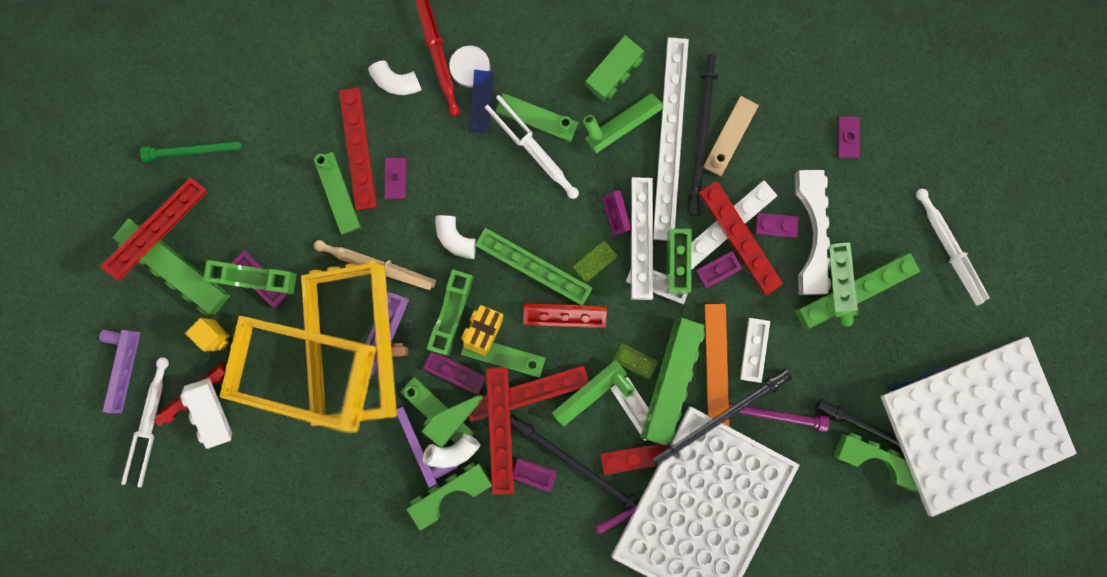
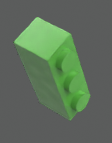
(615, 69)
(679, 261)

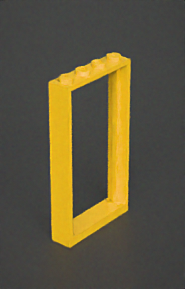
(382, 328)
(356, 389)

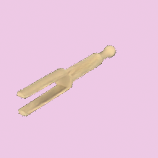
(391, 270)

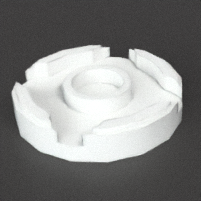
(465, 61)

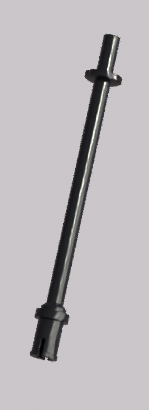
(695, 199)
(771, 385)
(837, 414)
(528, 431)

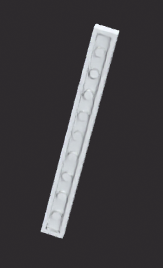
(670, 137)

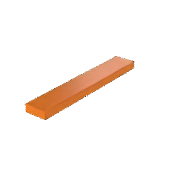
(716, 360)

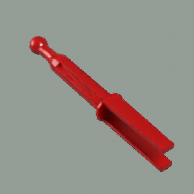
(434, 42)

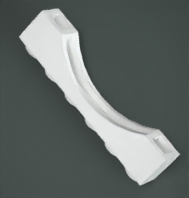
(810, 189)

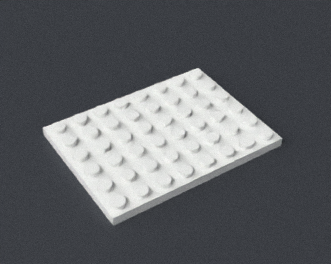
(978, 426)
(707, 506)

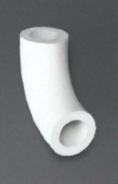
(393, 82)
(452, 240)
(452, 455)

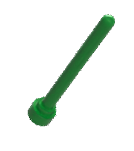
(150, 154)

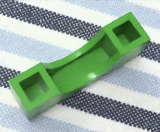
(250, 277)
(451, 312)
(854, 451)
(426, 510)

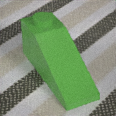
(445, 424)

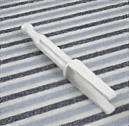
(534, 149)
(957, 257)
(147, 420)

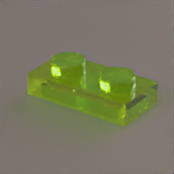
(595, 261)
(635, 361)

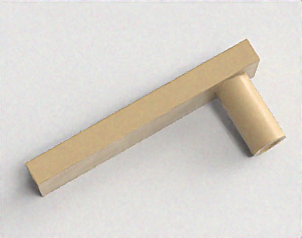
(730, 136)

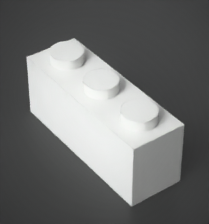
(206, 413)

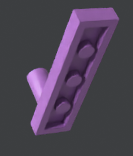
(396, 308)
(122, 368)
(429, 473)

